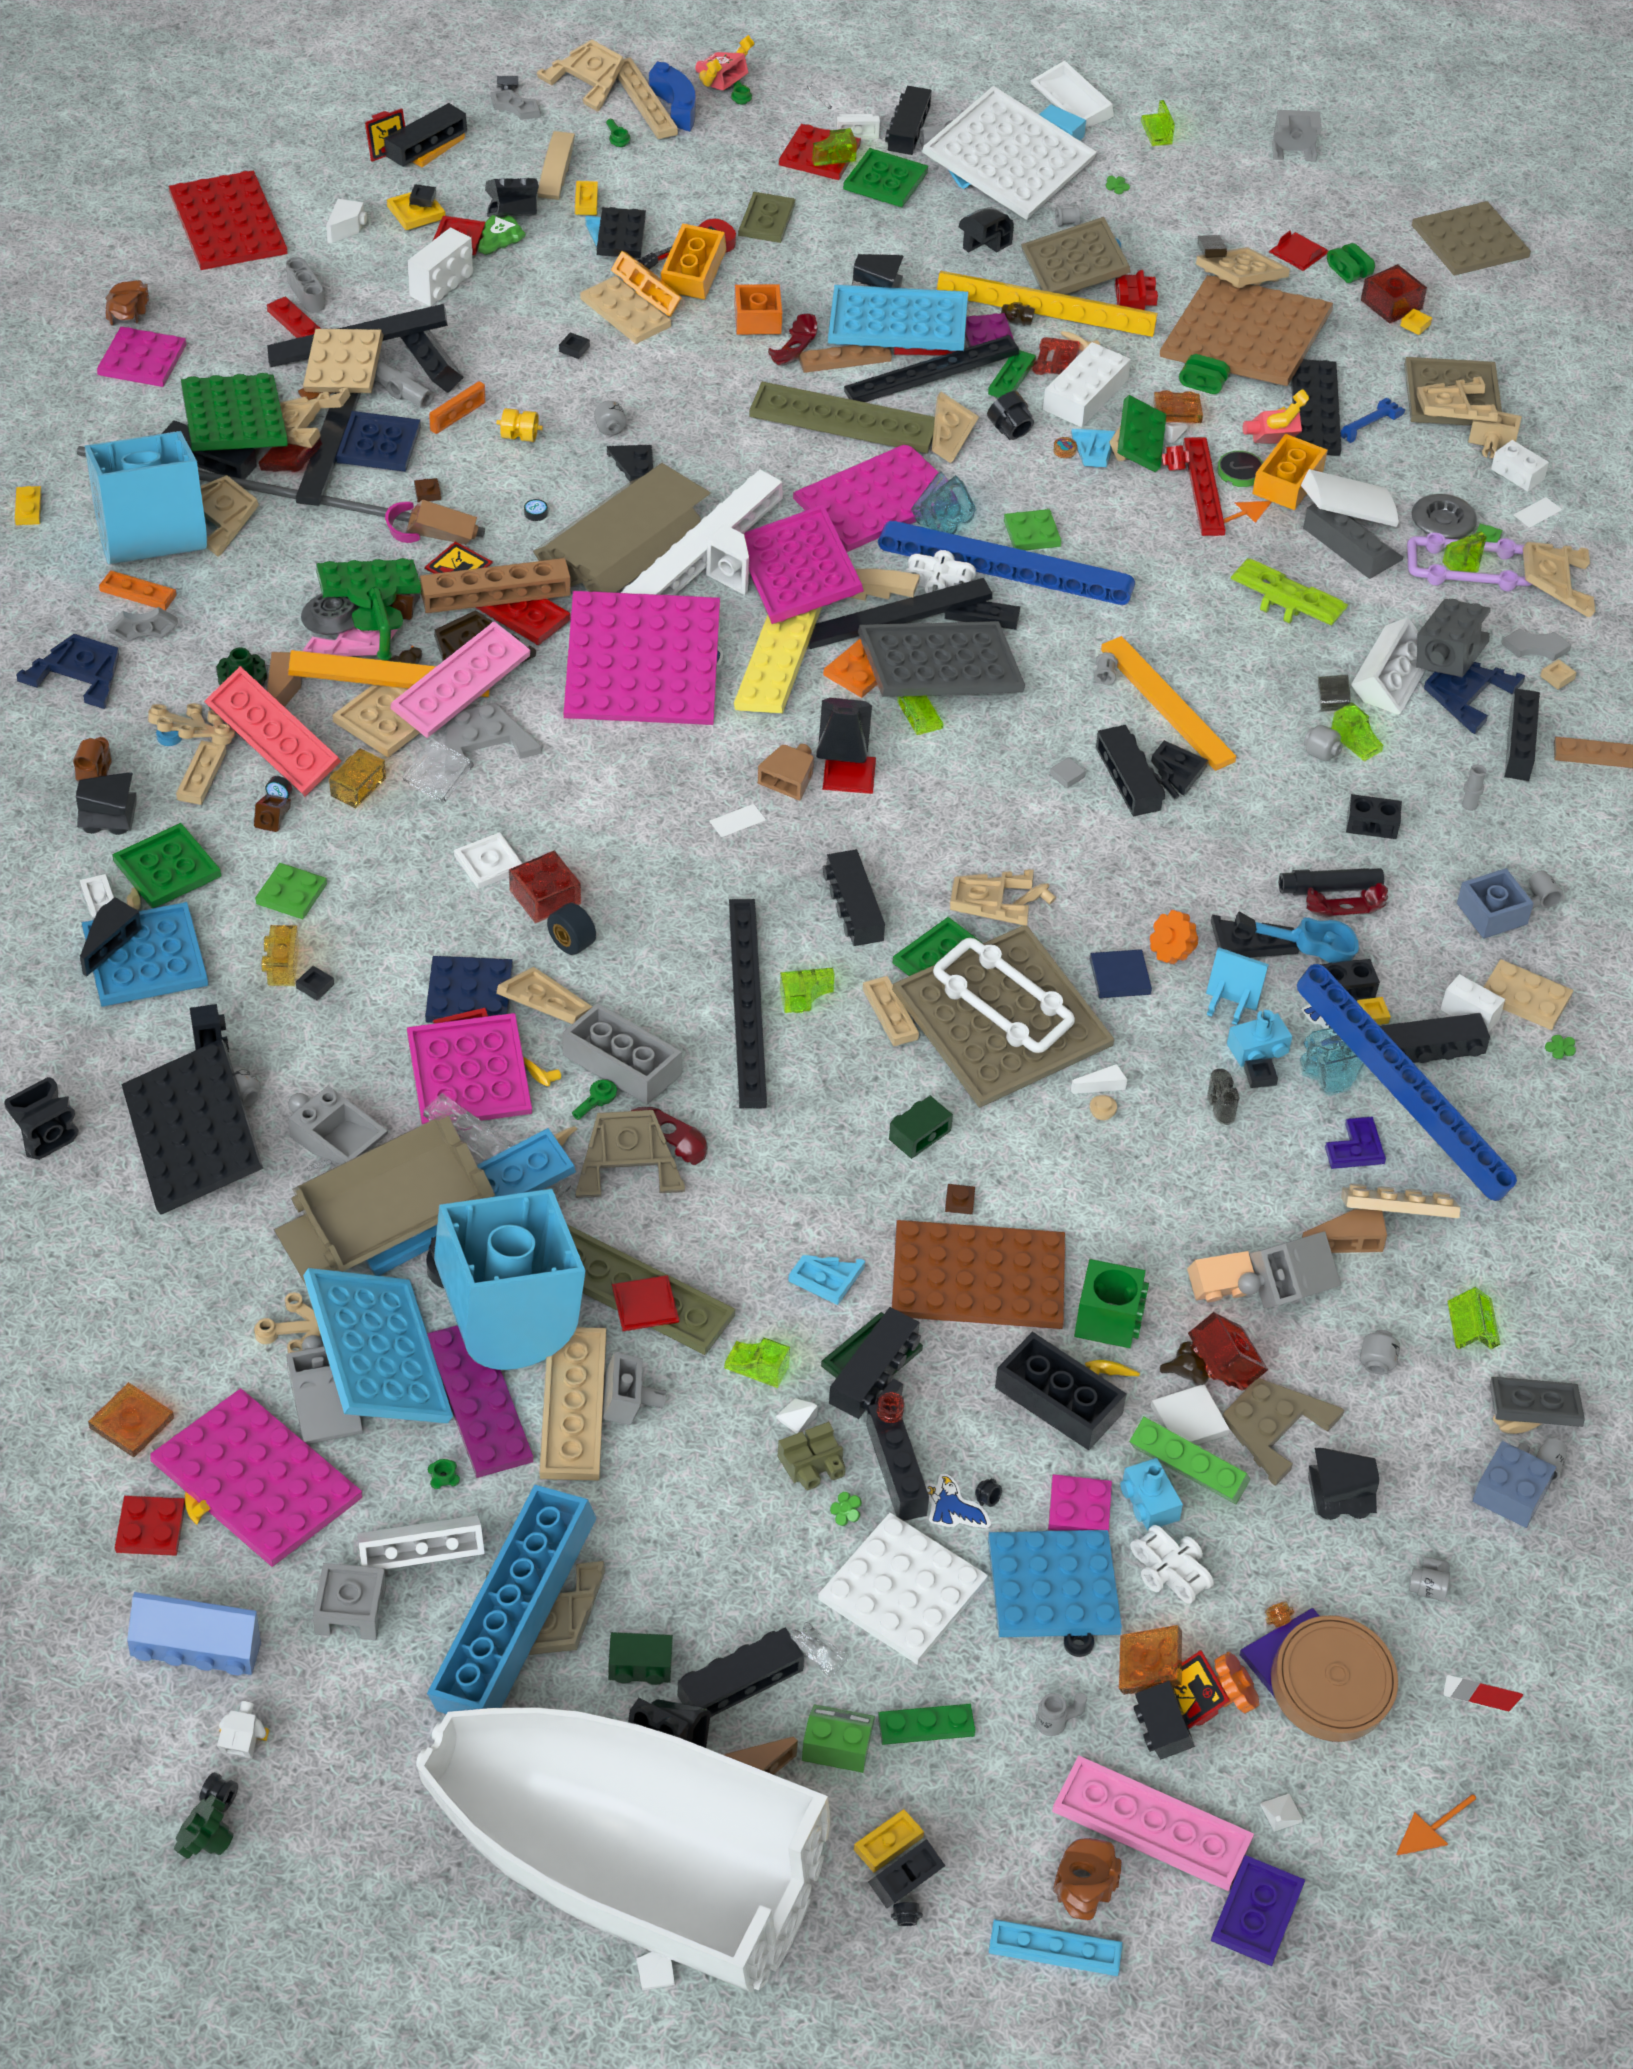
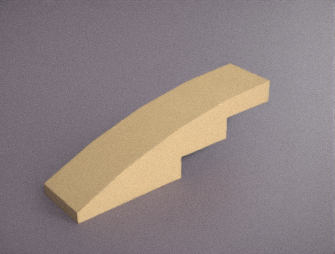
(556, 165)
(885, 582)

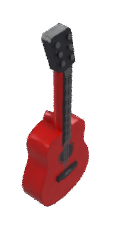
(714, 224)

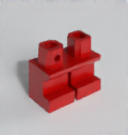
(1136, 291)

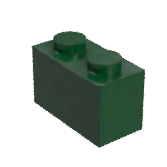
(920, 1126)
(640, 1658)

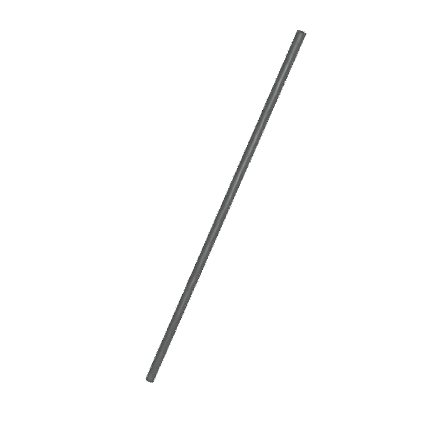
(291, 493)

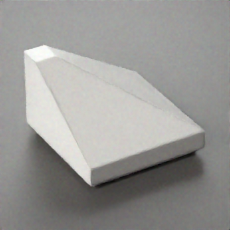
(1174, 430)
(798, 1415)
(1281, 1812)
(655, 1971)

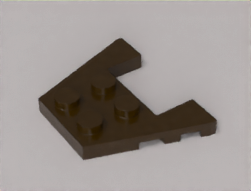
(460, 631)

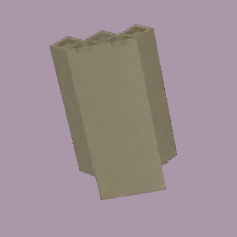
(627, 530)
(381, 1198)

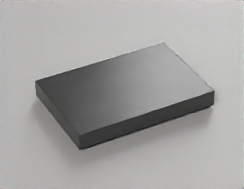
(1537, 1401)

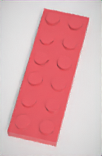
(272, 731)

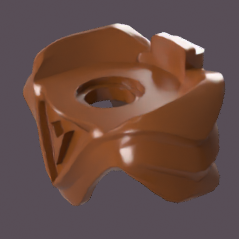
(127, 301)
(1083, 1894)

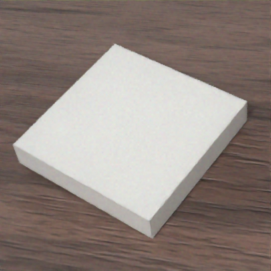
(487, 859)
(1191, 1415)

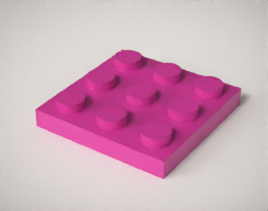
(141, 356)

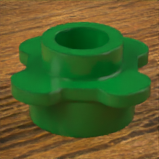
(443, 1466)

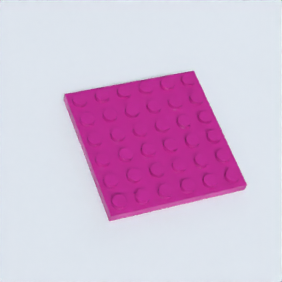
(642, 658)

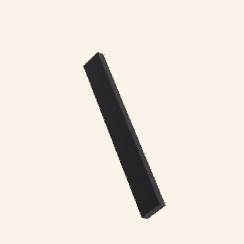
(391, 327)
(932, 369)
(324, 459)
(901, 611)

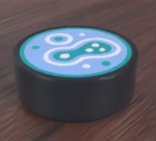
(535, 510)
(279, 787)

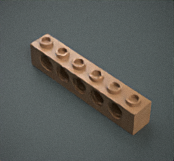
(495, 585)

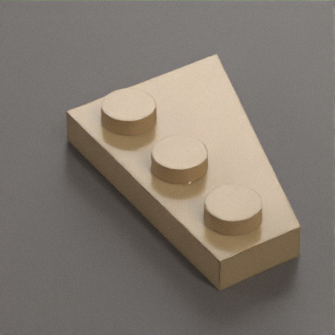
(951, 427)
(544, 995)

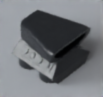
(512, 196)
(877, 270)
(844, 730)
(106, 804)
(43, 1118)
(1343, 1484)
(673, 1718)

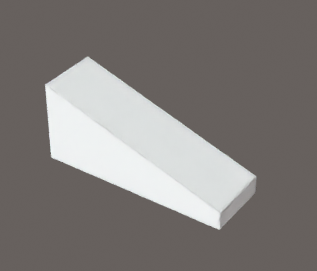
(1103, 1080)

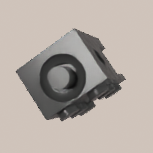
(1452, 637)

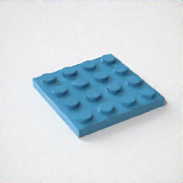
(155, 960)
(1054, 1583)

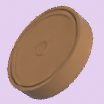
(1334, 1678)

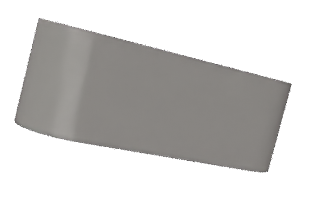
(305, 284)

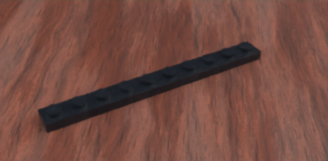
(747, 1004)

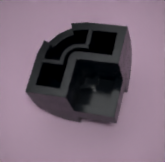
(987, 227)

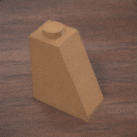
(442, 523)

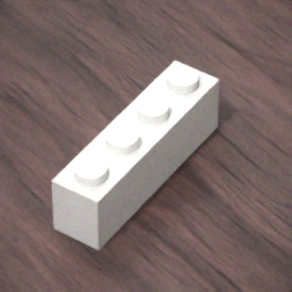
(421, 1543)

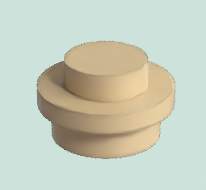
(1103, 1107)

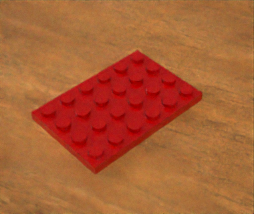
(227, 220)

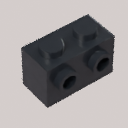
(207, 1025)
(1164, 1720)

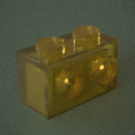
(357, 778)
(282, 955)

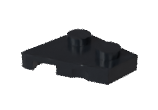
(632, 459)
(1181, 764)

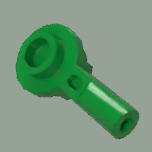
(741, 93)
(619, 135)
(601, 1093)

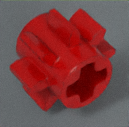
(1175, 458)

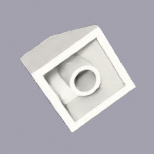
(728, 558)

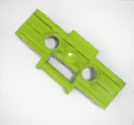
(1288, 593)

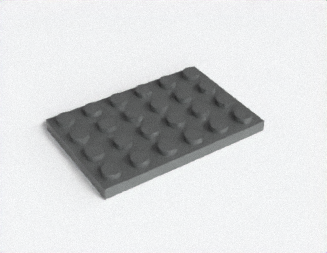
(941, 659)

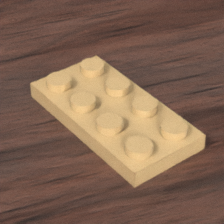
(625, 309)
(1409, 1202)

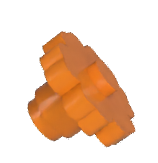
(1173, 937)
(1236, 1682)

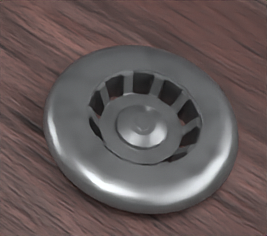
(1444, 515)
(328, 615)

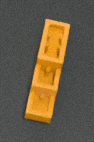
(646, 283)

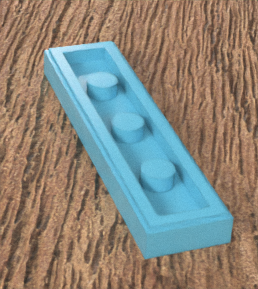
(1055, 1947)

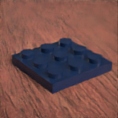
(378, 441)
(466, 985)

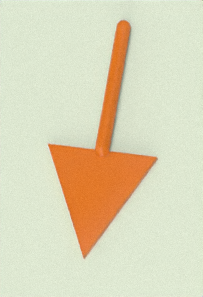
(1251, 509)
(1422, 1836)

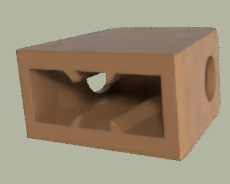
(787, 770)

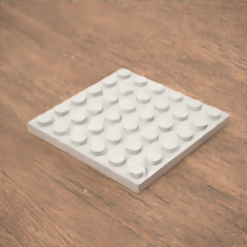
(1009, 152)

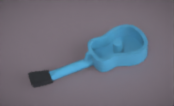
(1324, 939)

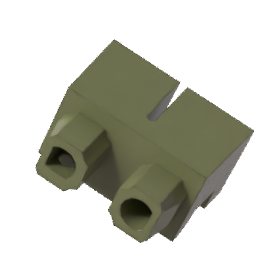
(812, 1454)

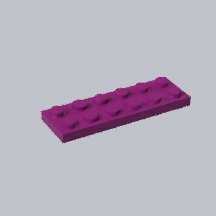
(480, 1407)

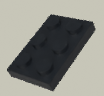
(621, 231)

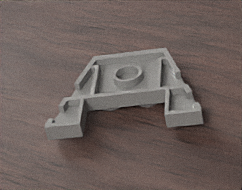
(488, 727)

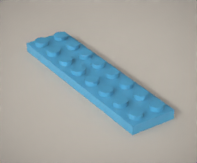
(519, 1169)

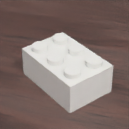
(440, 266)

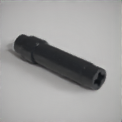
(1329, 880)

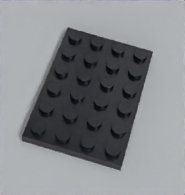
(191, 1126)

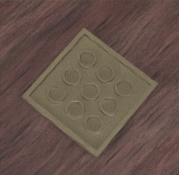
(1470, 238)
(1076, 257)
(1433, 371)

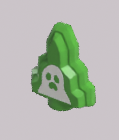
(499, 234)

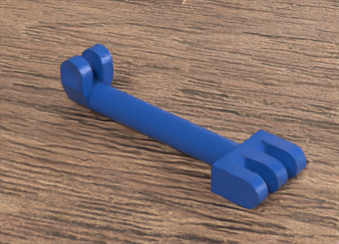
(1384, 407)

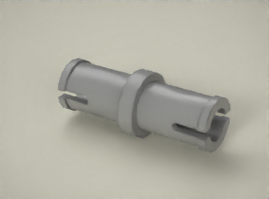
(1474, 787)

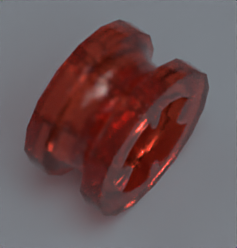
(890, 1399)

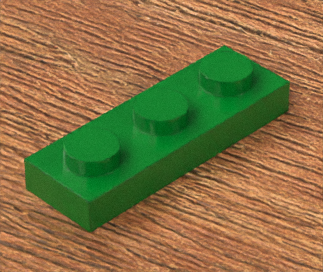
(1012, 374)
(926, 1724)

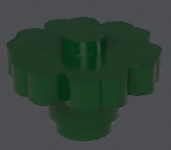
(242, 657)
(204, 1830)

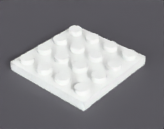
(903, 1588)

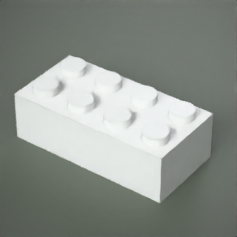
(1086, 384)

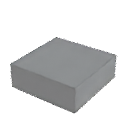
(1067, 772)

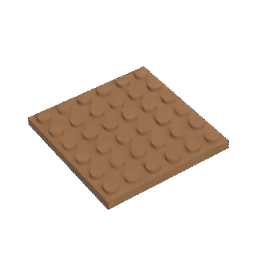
(1249, 328)

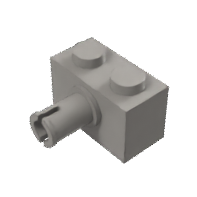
(625, 1391)

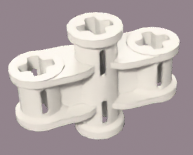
(944, 574)
(1171, 1564)

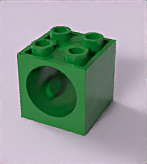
(1114, 1285)

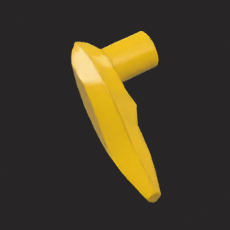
(540, 1074)
(1110, 1368)
(194, 1509)

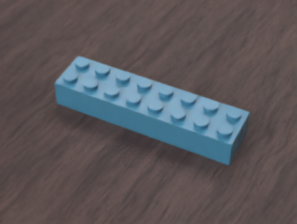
(513, 1602)

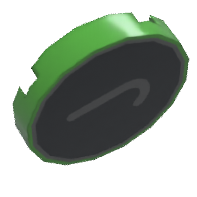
(1239, 468)

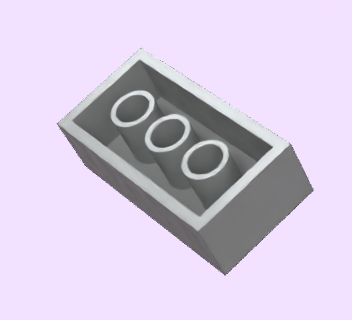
(622, 1053)

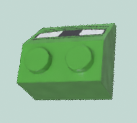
(837, 1738)

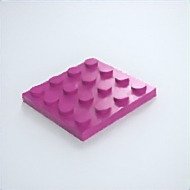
(472, 1064)

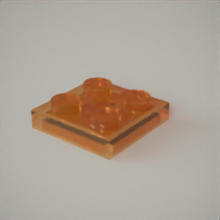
(1179, 407)
(131, 1420)
(1150, 1659)

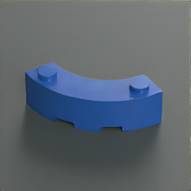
(674, 89)

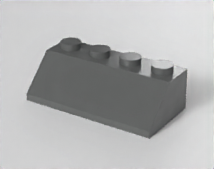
(1350, 541)

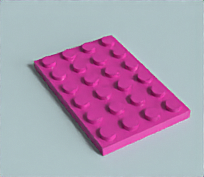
(870, 494)
(800, 564)
(256, 1477)

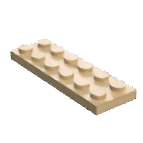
(574, 1408)

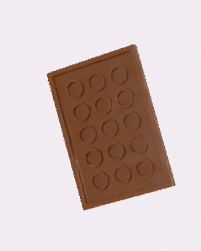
(979, 1274)

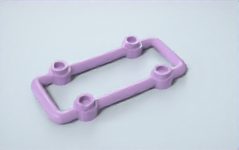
(1437, 574)

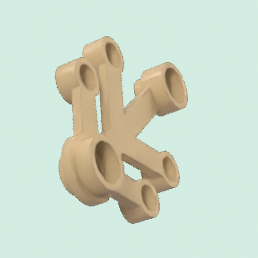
(193, 727)
(309, 1326)

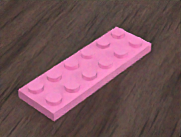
(460, 679)
(1153, 1823)

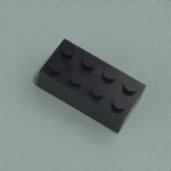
(1060, 1390)

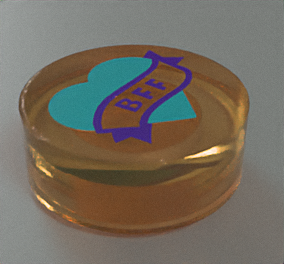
(1065, 447)

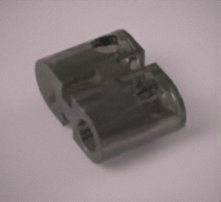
(1333, 692)
(1223, 1096)

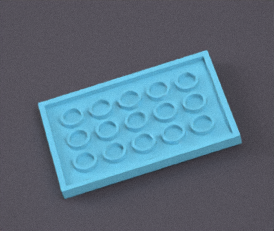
(898, 317)
(377, 1346)

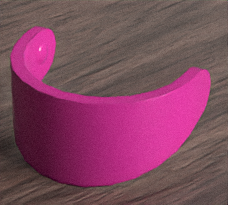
(392, 512)

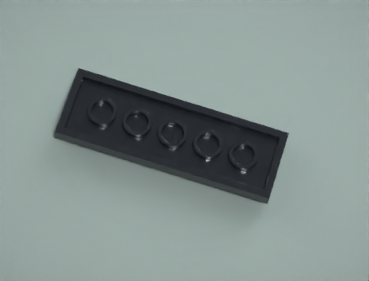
(1321, 413)

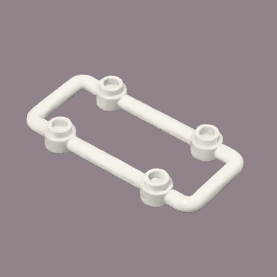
(1017, 1032)

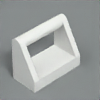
(862, 125)

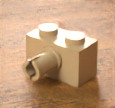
(1495, 434)

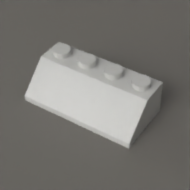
(1390, 668)

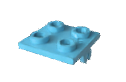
(1236, 980)

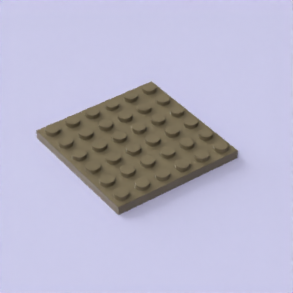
(976, 1045)

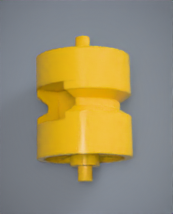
(519, 425)

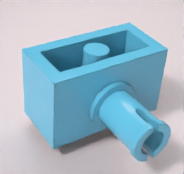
(1259, 1038)
(1151, 1494)

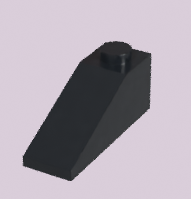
(110, 930)

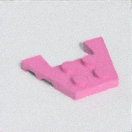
(349, 643)

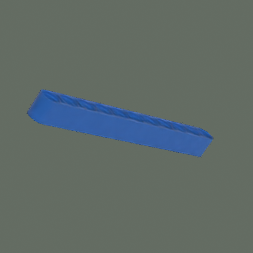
(1010, 562)
(1406, 1082)

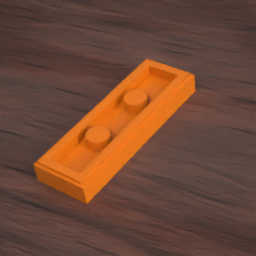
(457, 407)
(137, 590)

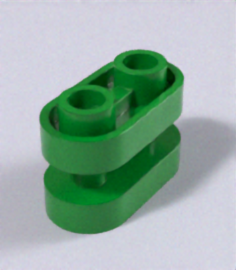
(1350, 262)
(1204, 374)

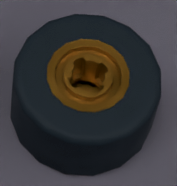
(571, 928)

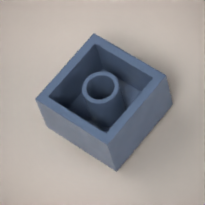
(1495, 903)
(1514, 1484)

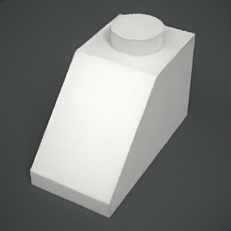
(345, 220)

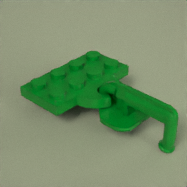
(373, 588)

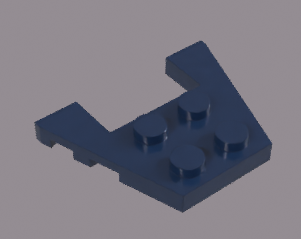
(81, 660)
(1458, 692)

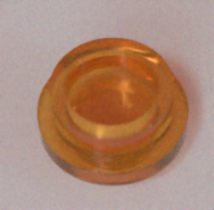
(1279, 1614)

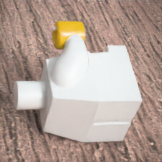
(241, 1731)

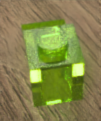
(837, 148)
(1465, 553)
(1356, 731)
(802, 987)
(760, 1361)

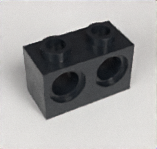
(1373, 816)
(1356, 977)
(906, 1873)

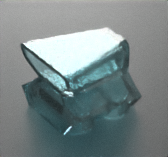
(944, 505)
(1330, 1062)

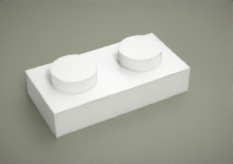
(96, 893)

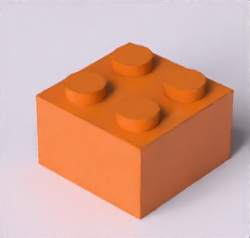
(758, 309)

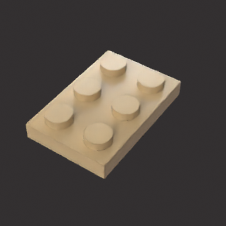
(1529, 994)

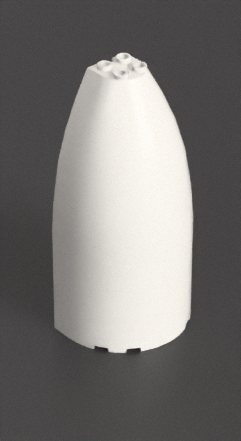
(635, 1832)

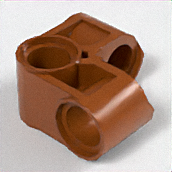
(92, 758)

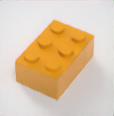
(694, 260)
(1285, 469)

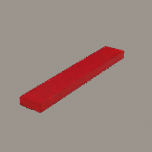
(1204, 487)

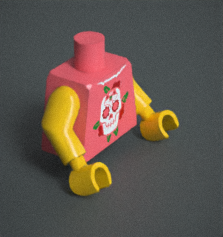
(725, 68)
(1273, 425)

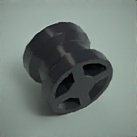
(222, 1789)

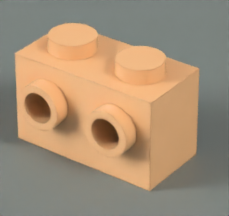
(1219, 1276)

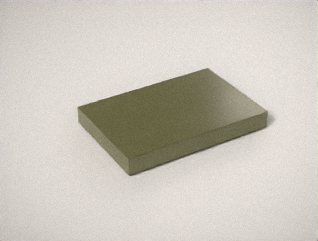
(766, 217)

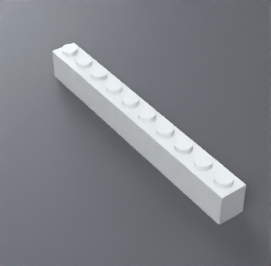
(689, 555)

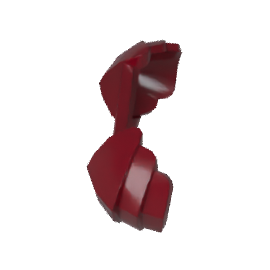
(802, 333)
(1369, 902)
(688, 1140)

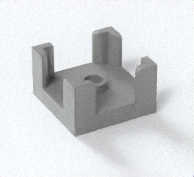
(1296, 132)
(350, 1598)

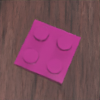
(1079, 1504)

